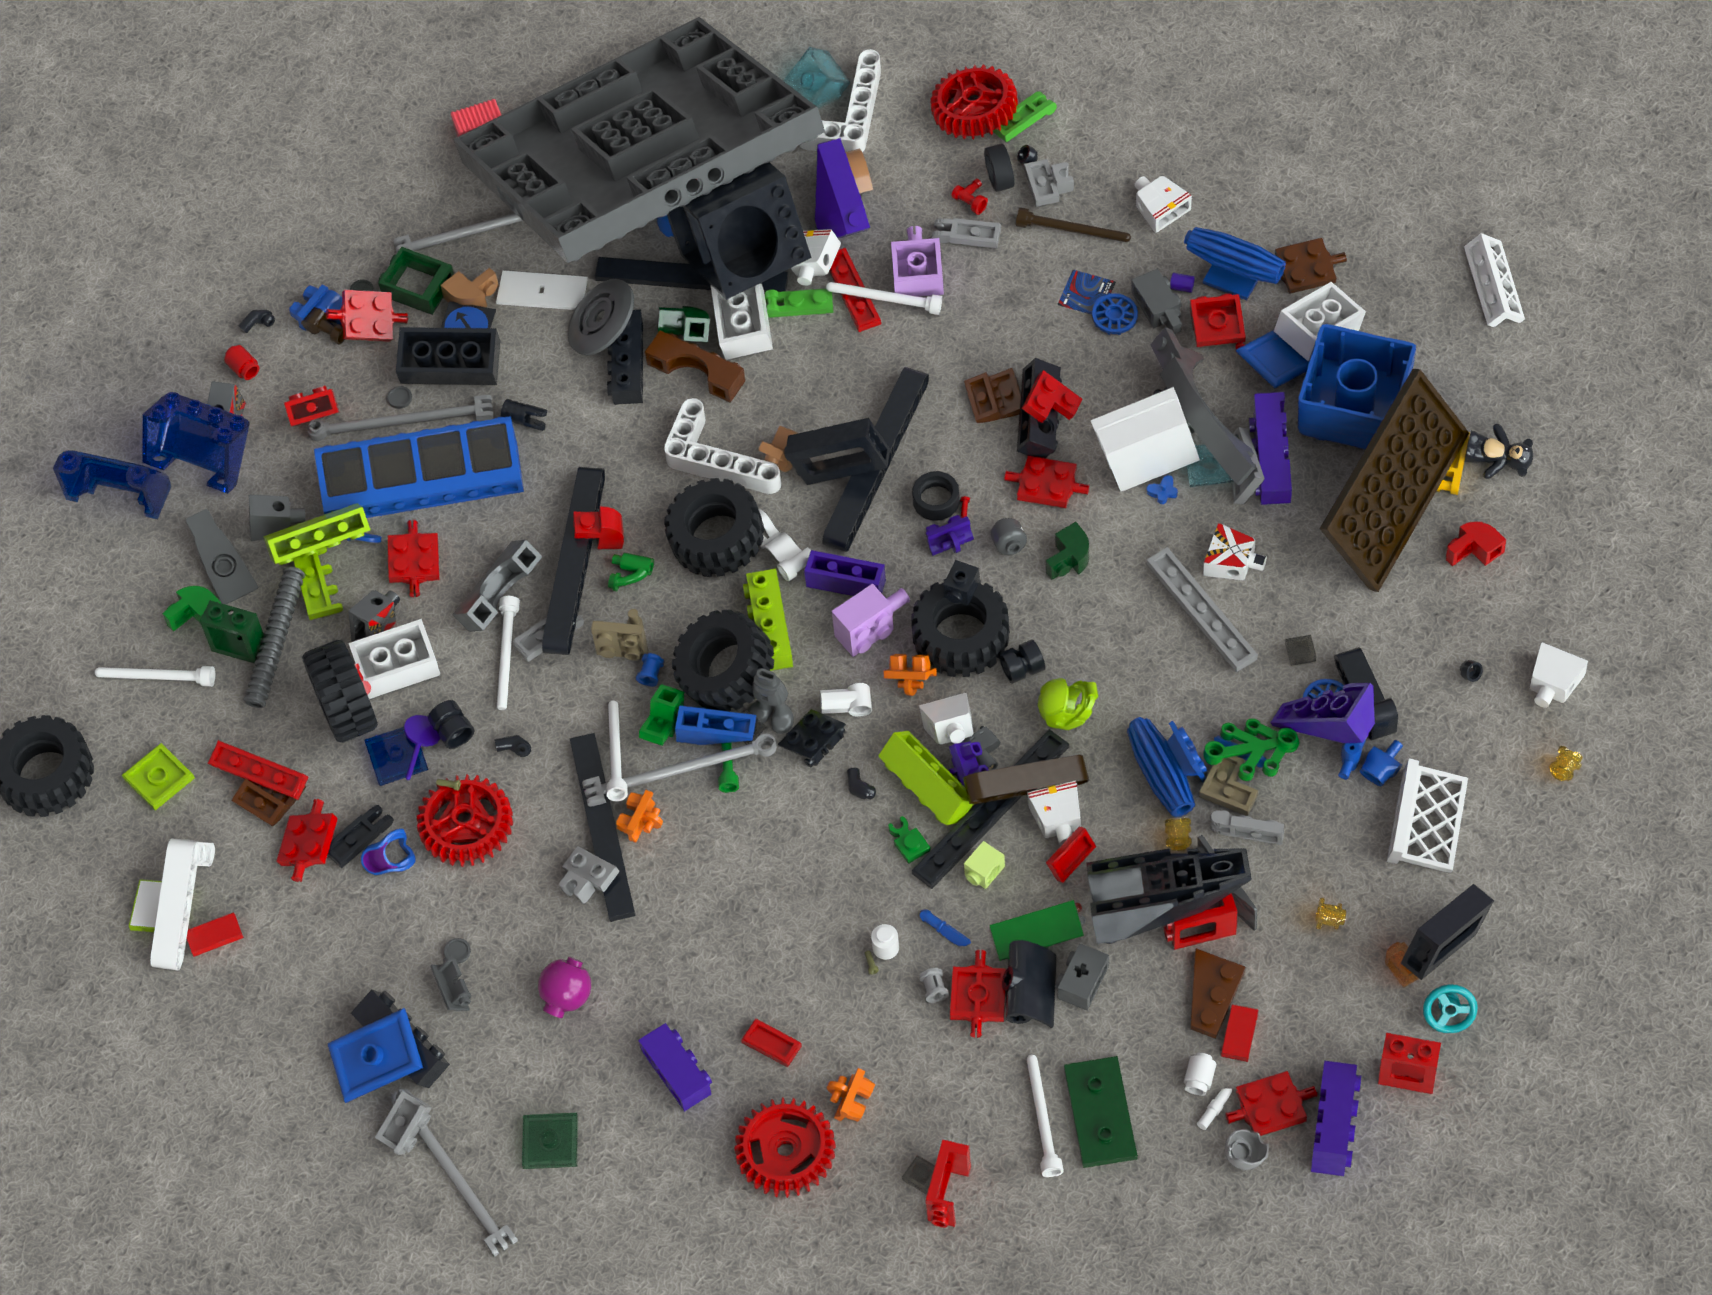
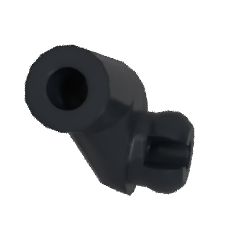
(257, 317)
(515, 744)
(858, 787)

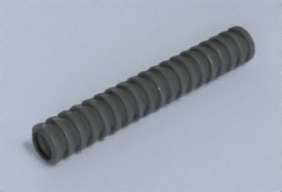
(274, 637)

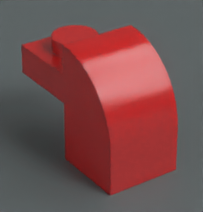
(603, 525)
(1478, 539)

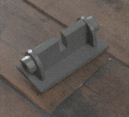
(453, 990)

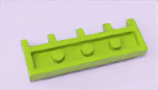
(314, 588)

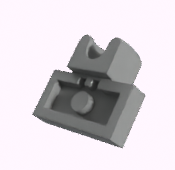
(1048, 182)
(585, 873)

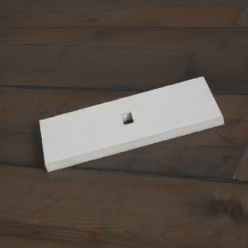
(524, 290)

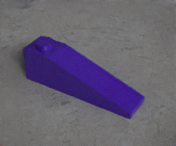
(836, 193)
(1335, 716)

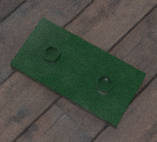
(1100, 1112)

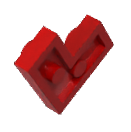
(1049, 394)

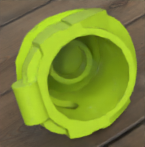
(1058, 703)

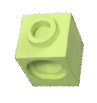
(984, 865)

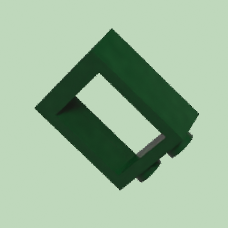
(433, 294)
(233, 634)

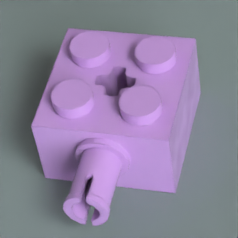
(917, 265)
(866, 618)

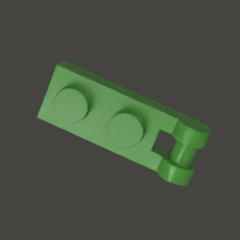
(1026, 115)
(799, 302)

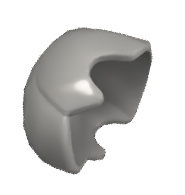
(1245, 1149)

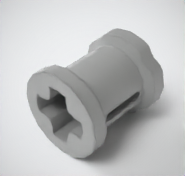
(934, 985)

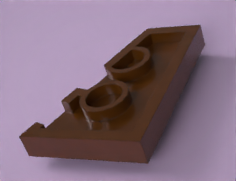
(1213, 991)

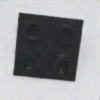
(813, 737)

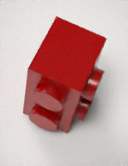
(311, 407)

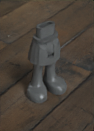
(771, 694)

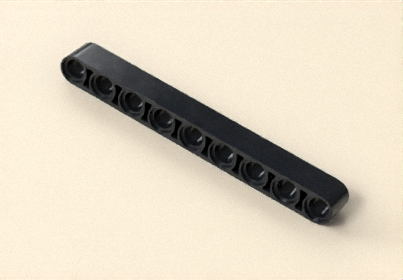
(863, 487)
(572, 565)

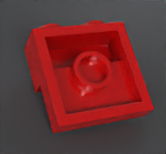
(1217, 320)

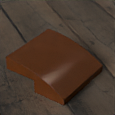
(994, 396)
(263, 802)

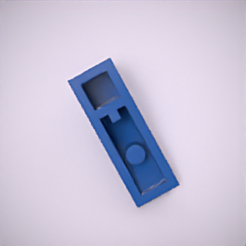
(713, 726)

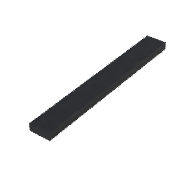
(666, 274)
(980, 819)
(603, 827)

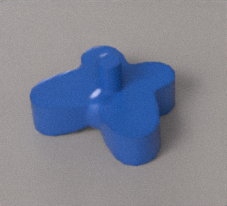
(1164, 490)

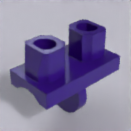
(950, 535)
(965, 759)

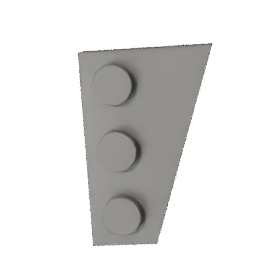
(1246, 489)

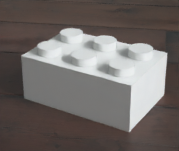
(1302, 320)
(742, 322)
(395, 658)

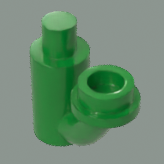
(630, 562)

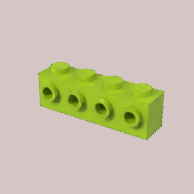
(317, 533)
(768, 613)
(926, 777)

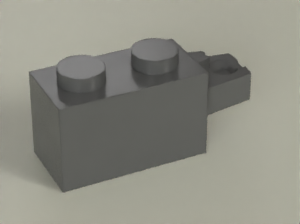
(1157, 300)

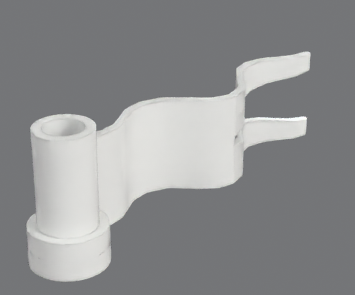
(784, 549)

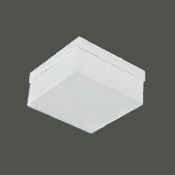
(1146, 439)

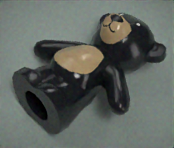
(1489, 450)

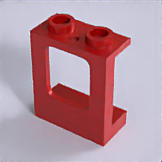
(1225, 925)
(1405, 1073)
(951, 1159)

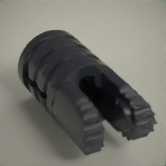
(521, 414)

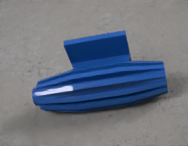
(1235, 262)
(1167, 763)

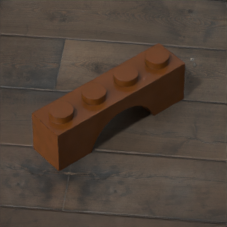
(671, 353)

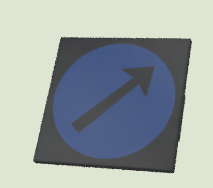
(467, 316)

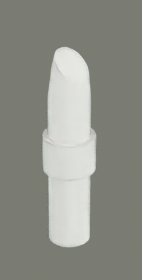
(1214, 1108)

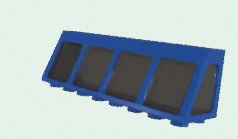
(421, 468)

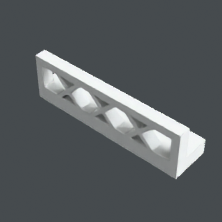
(1490, 280)

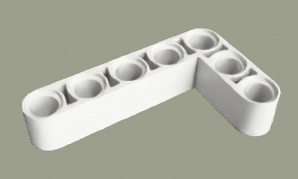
(860, 110)
(713, 457)
(176, 900)

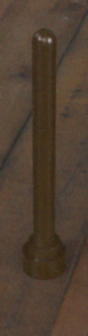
(1027, 218)

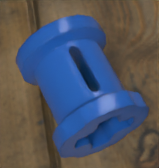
(650, 669)

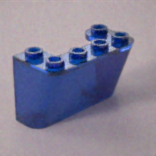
(195, 434)

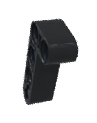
(1355, 669)

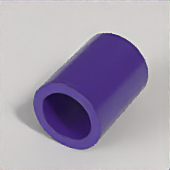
(1182, 282)

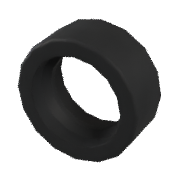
(999, 167)
(935, 479)

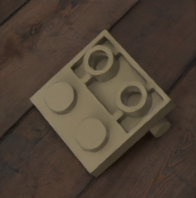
(620, 638)

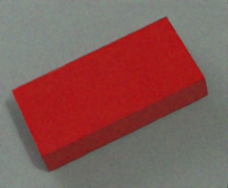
(1071, 854)
(214, 934)
(1239, 1033)
(771, 1042)

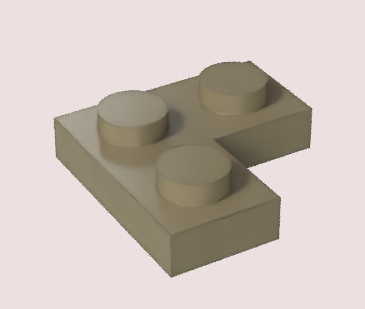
(1223, 789)

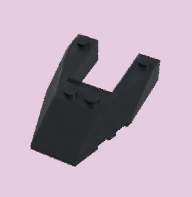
(1160, 888)

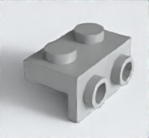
(404, 1122)

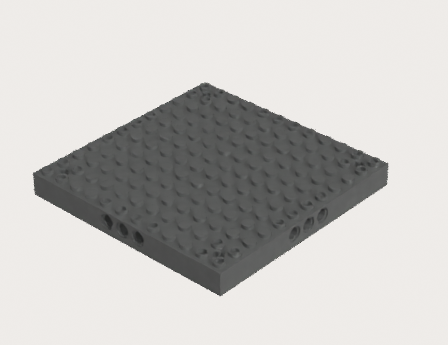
(637, 138)

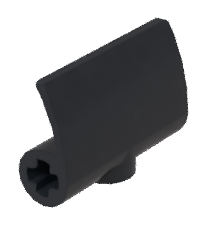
(1030, 983)

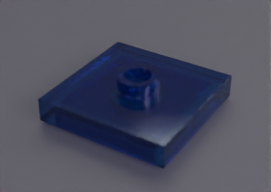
(391, 756)

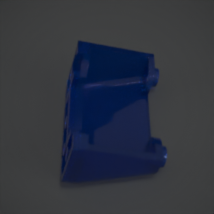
(82, 473)

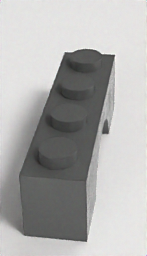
(481, 603)

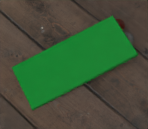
(1040, 927)

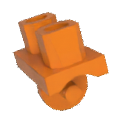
(920, 671)
(644, 817)
(856, 1085)

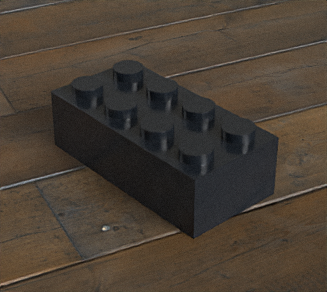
(448, 356)

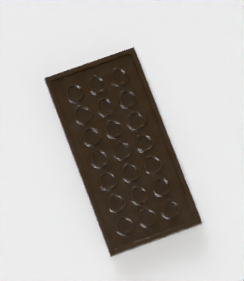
(1394, 480)

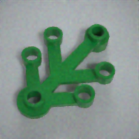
(1283, 742)

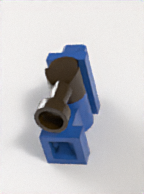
(313, 314)

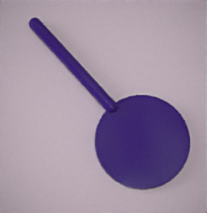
(420, 732)

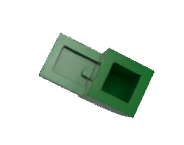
(191, 604)
(663, 715)

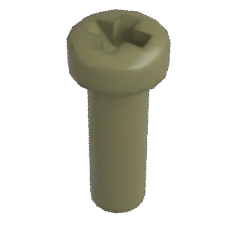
(453, 784)
(872, 968)

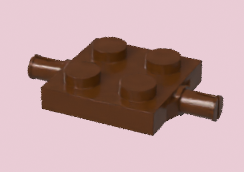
(1308, 265)

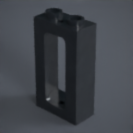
(834, 439)
(1447, 931)

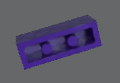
(842, 573)
(676, 1066)

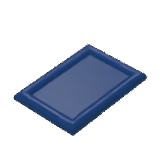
(1273, 359)
(375, 1055)

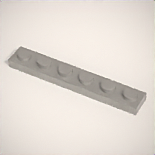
(1202, 609)

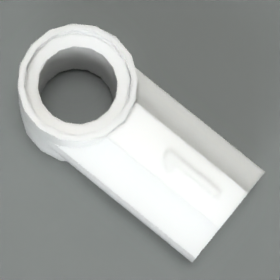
(854, 699)

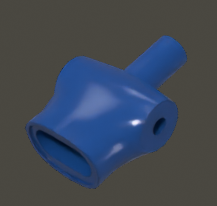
(1350, 758)
(1381, 765)

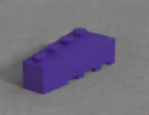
(1271, 447)
(1334, 1118)

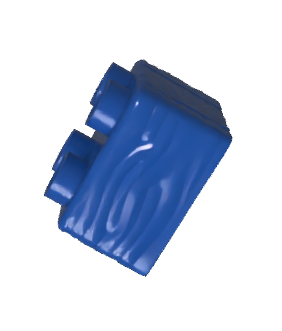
(1351, 384)

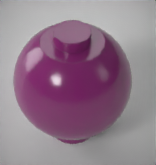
(564, 986)

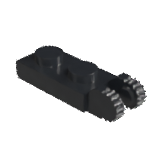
(358, 836)

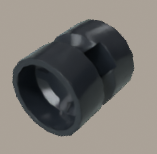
(1022, 661)
(451, 724)

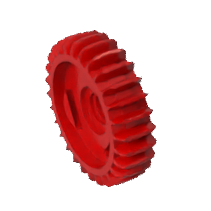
(979, 115)
(481, 828)
(771, 1132)

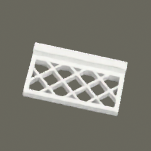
(1405, 811)

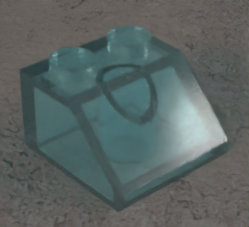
(818, 77)

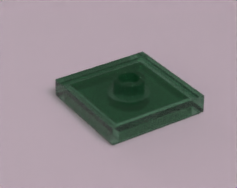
(550, 1140)

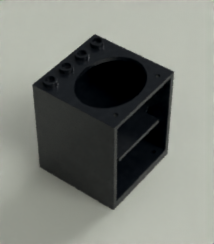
(741, 231)

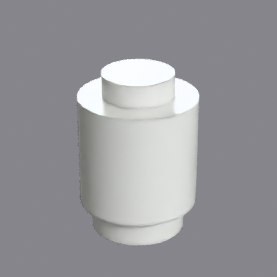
(885, 941)
(1199, 1074)

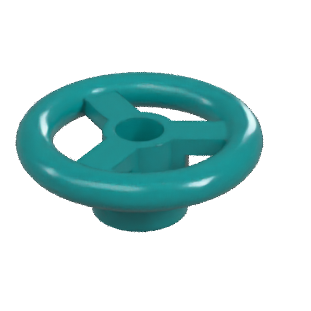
(1447, 996)

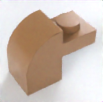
(859, 170)
(465, 292)
(775, 450)

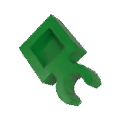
(909, 843)

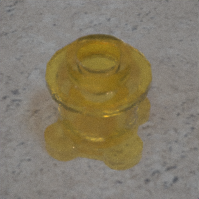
(1565, 764)
(1178, 833)
(1329, 915)

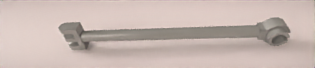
(404, 241)
(482, 409)
(595, 790)
(496, 1235)

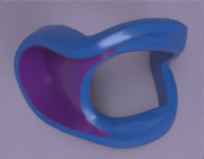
(374, 856)

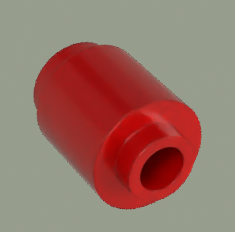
(241, 362)

